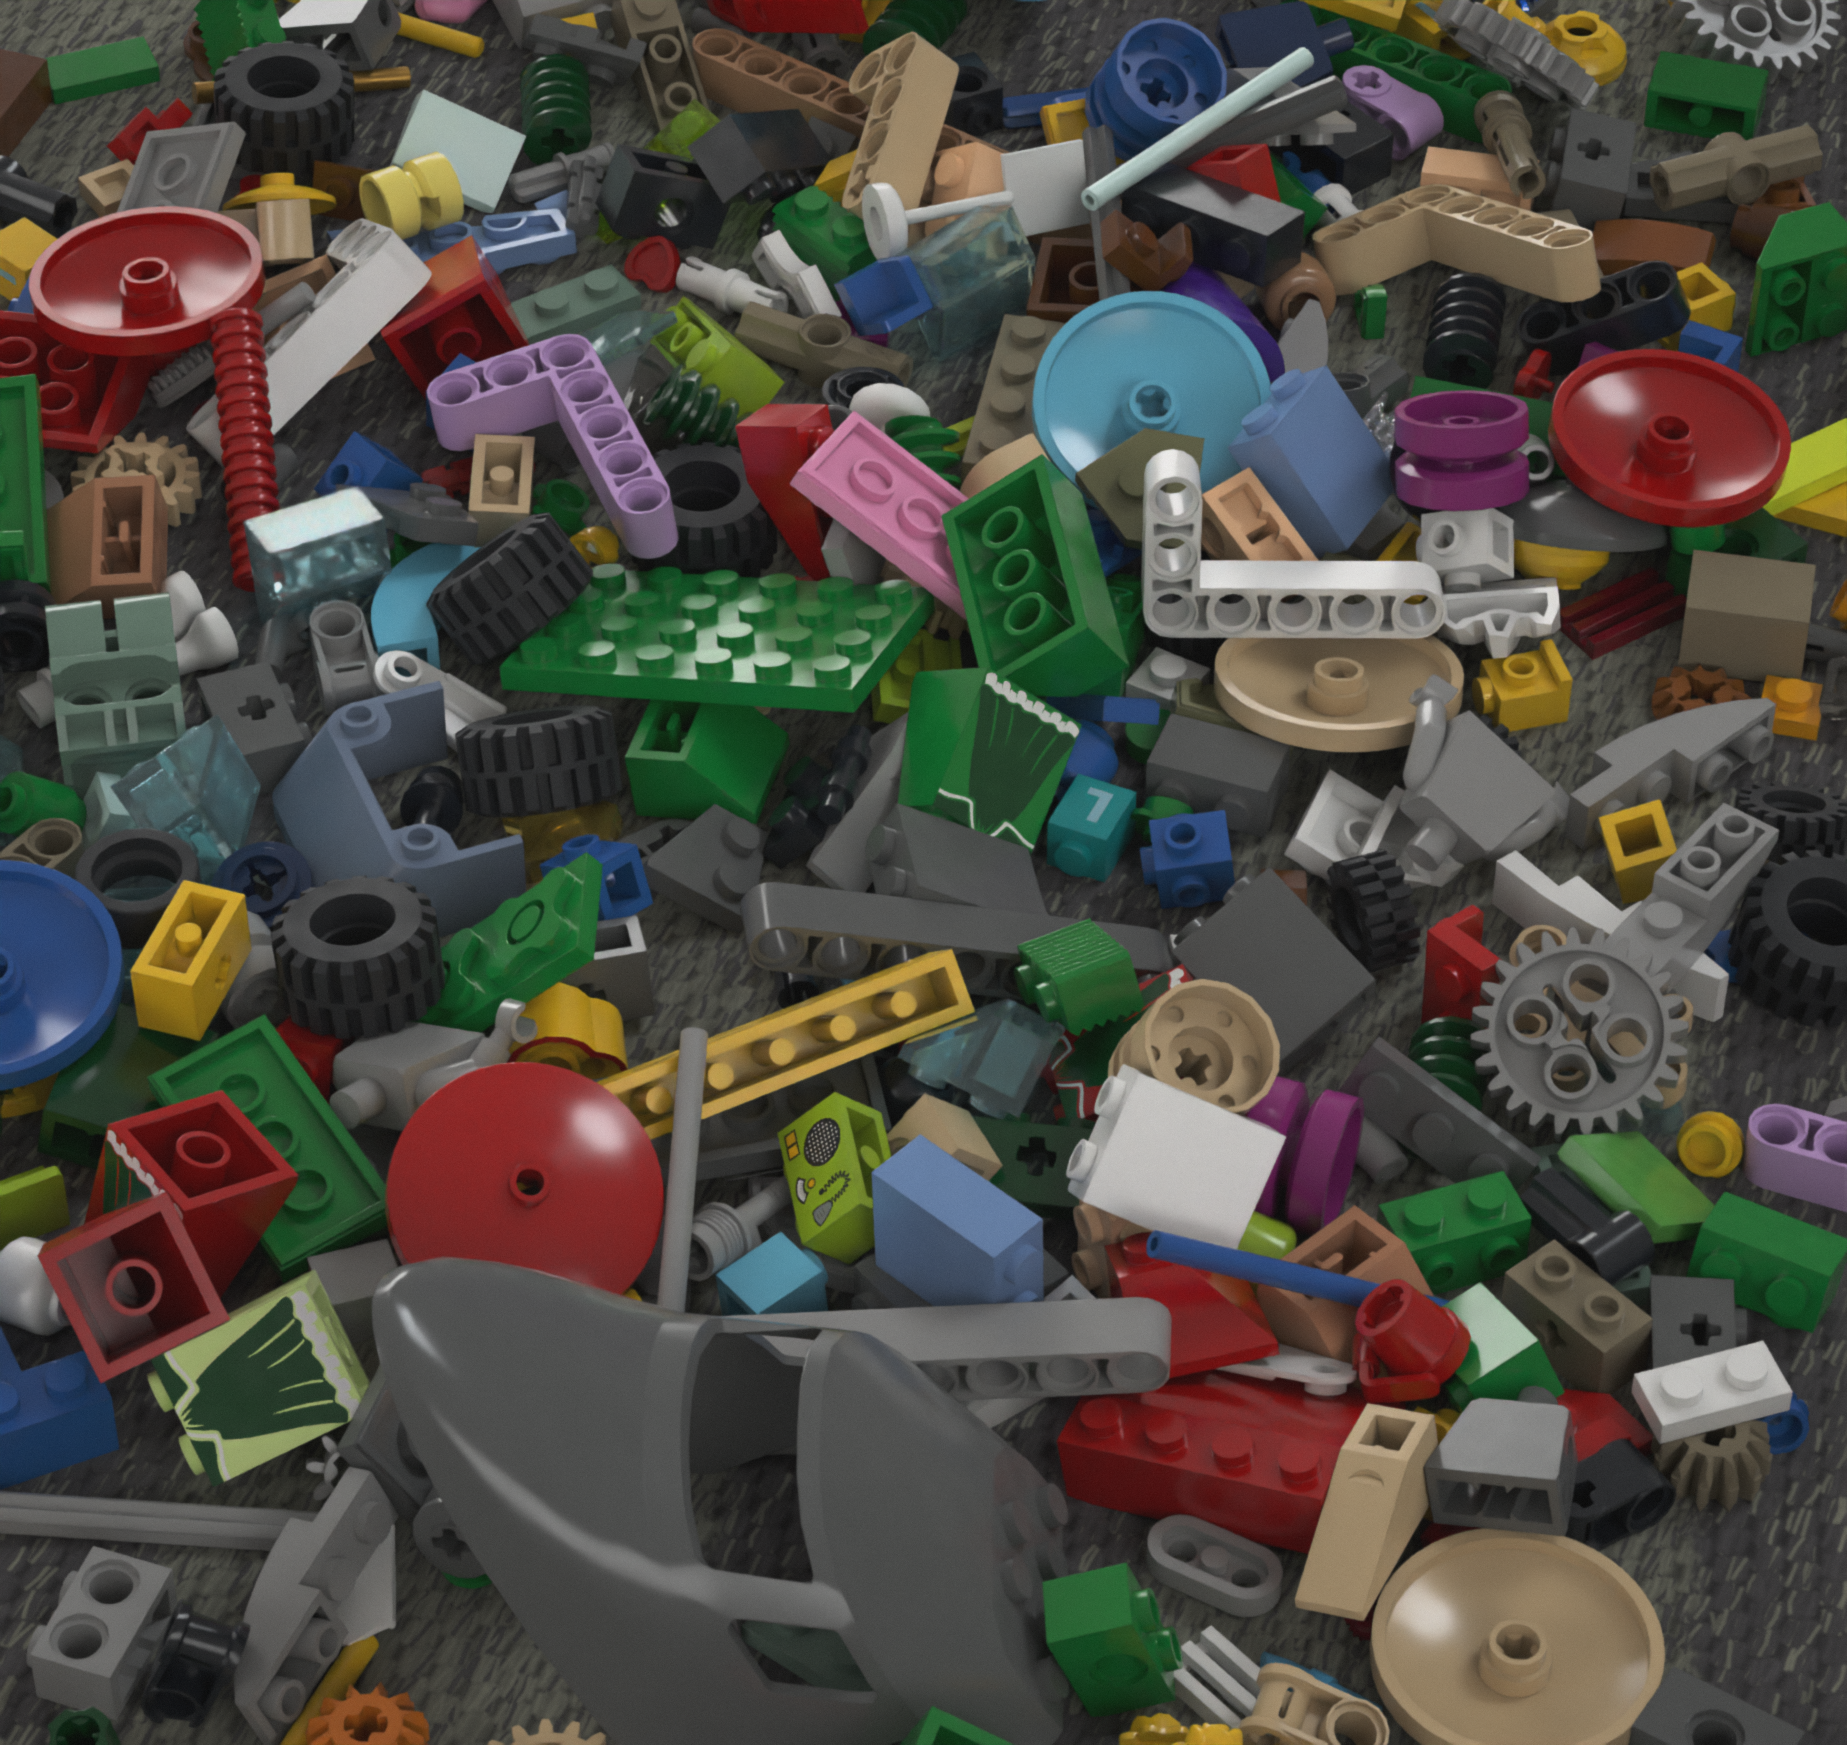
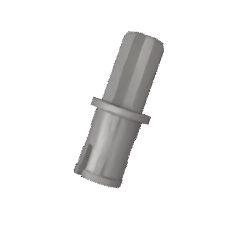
(554, 176)

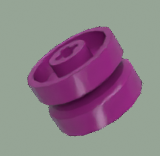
(1461, 450)
(1316, 1156)

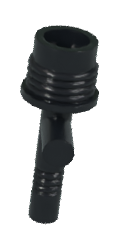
(434, 799)

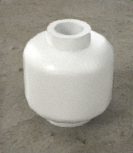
(26, 1292)

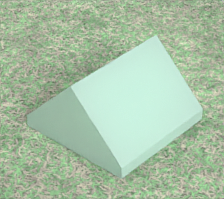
(474, 145)

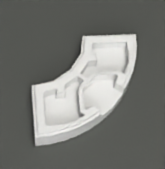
(790, 275)

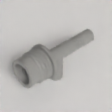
(727, 1234)

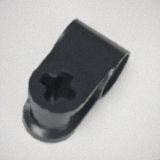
(1617, 1496)
(192, 1665)

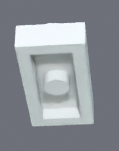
(1711, 1392)

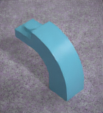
(399, 606)

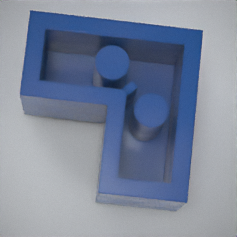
(51, 1416)

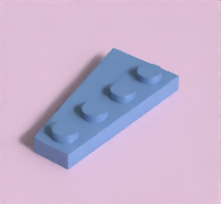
(504, 238)

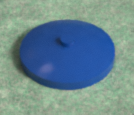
(56, 972)

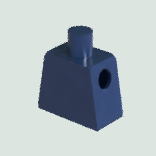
(1272, 32)

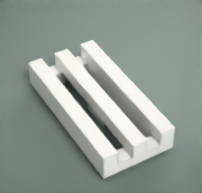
(1234, 1662)

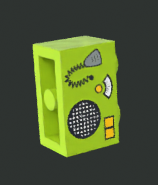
(830, 1174)

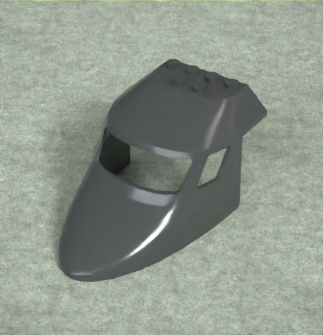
(566, 1462)

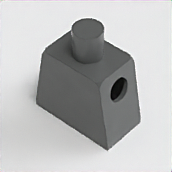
(349, 28)
(1506, 1466)

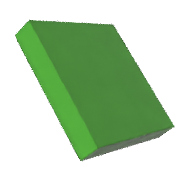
(1639, 1179)

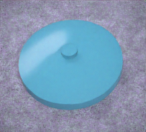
(1146, 365)

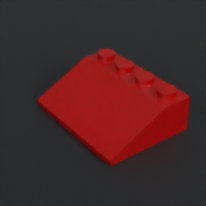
(81, 393)
(1213, 1449)

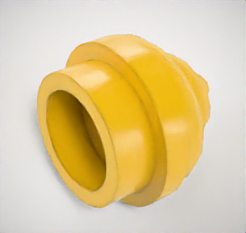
(1710, 1144)

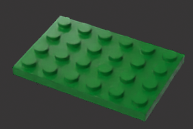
(722, 639)

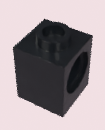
(976, 98)

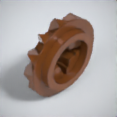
(1674, 692)

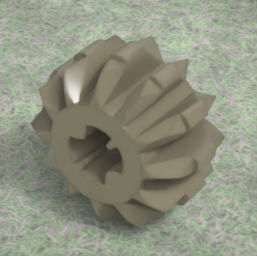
(1717, 1463)

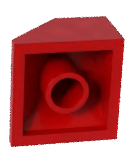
(1212, 1314)

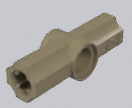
(1735, 168)
(814, 345)

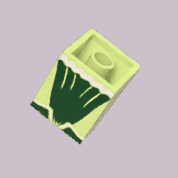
(261, 1380)

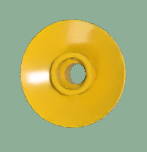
(281, 187)

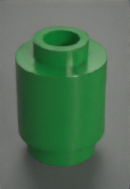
(30, 799)

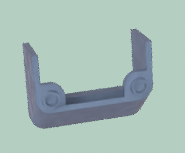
(343, 833)

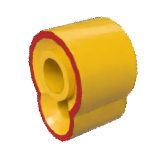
(574, 1033)

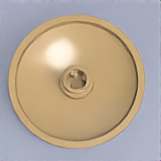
(1332, 689)
(1515, 1643)

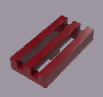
(1615, 608)

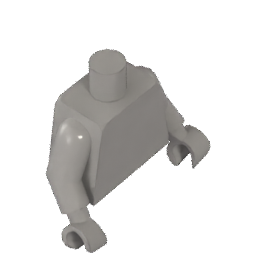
(1470, 787)
(393, 1074)

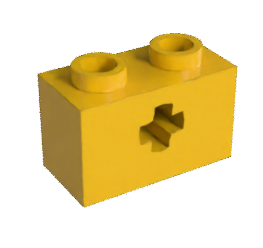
(191, 960)

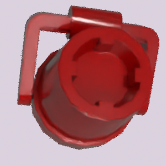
(1411, 1338)

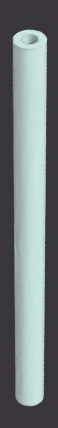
(1196, 129)

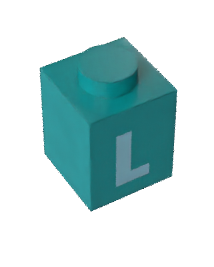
(1090, 828)

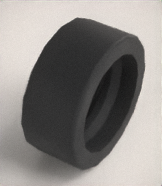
(137, 854)

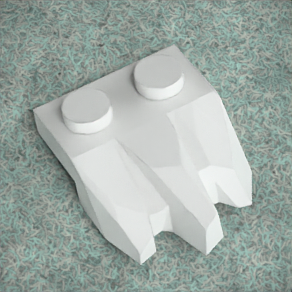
(1502, 614)
(1350, 823)

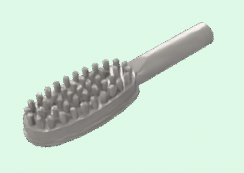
(198, 364)

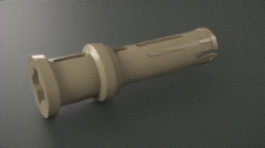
(1509, 135)

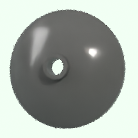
(1568, 518)

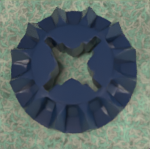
(275, 864)

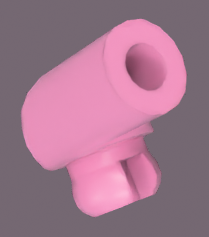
(447, 10)

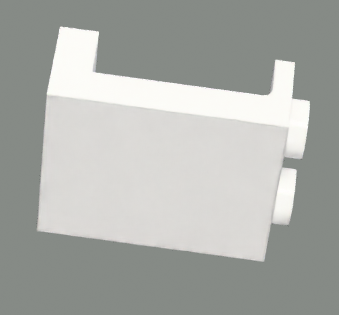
(1172, 1160)

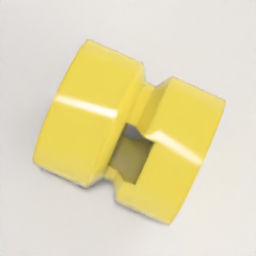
(411, 198)

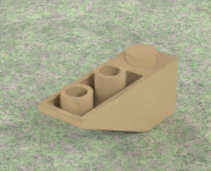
(1368, 1511)

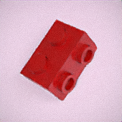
(1456, 966)

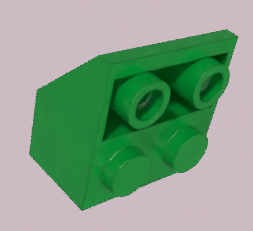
(1800, 281)
(701, 757)

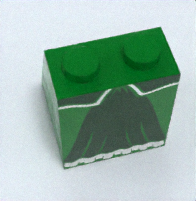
(983, 753)

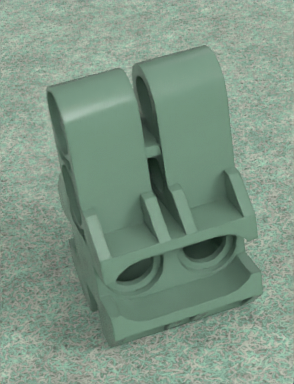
(113, 688)

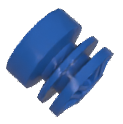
(1155, 84)

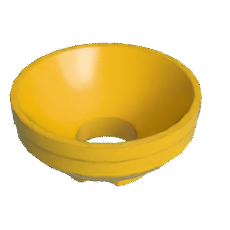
(1599, 53)
(1566, 565)

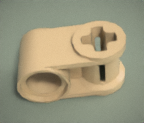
(1309, 1712)

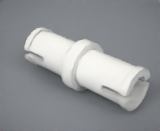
(727, 289)

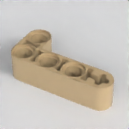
(908, 99)
(280, 228)

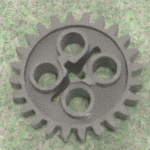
(1760, 33)
(1516, 52)
(1630, 1005)

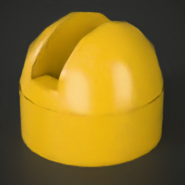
(597, 545)

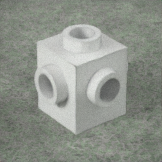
(1467, 547)

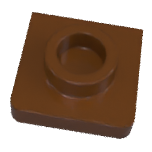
(1142, 257)

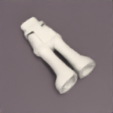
(201, 639)

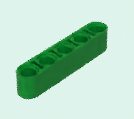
(1446, 79)

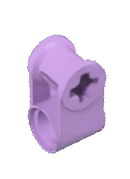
(1402, 110)

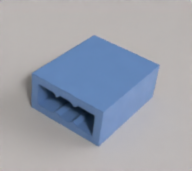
(1315, 459)
(953, 1231)

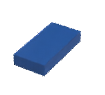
(1108, 708)

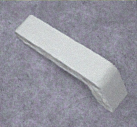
(372, 286)
(1267, 582)

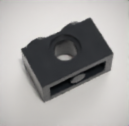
(642, 180)

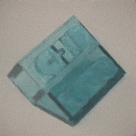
(972, 276)
(317, 553)
(196, 792)
(991, 1054)

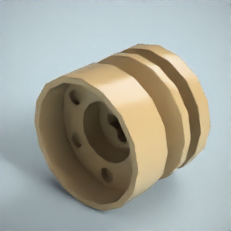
(1209, 1037)

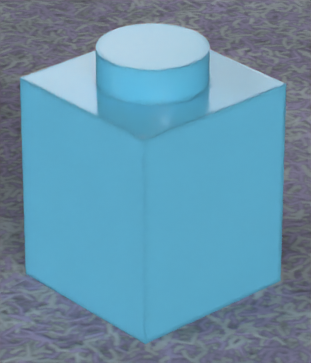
(773, 1281)

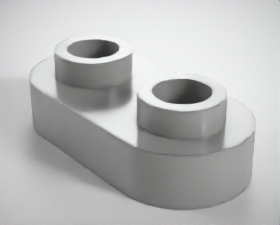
(1217, 1565)

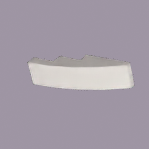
(1536, 900)

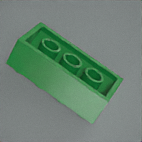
(1035, 583)

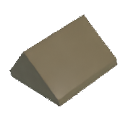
(1747, 616)

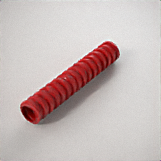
(244, 429)

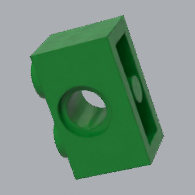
(1111, 1640)

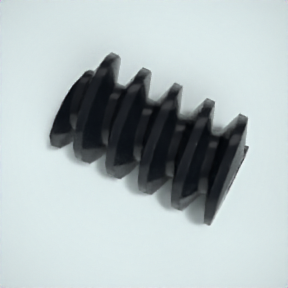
(1465, 330)

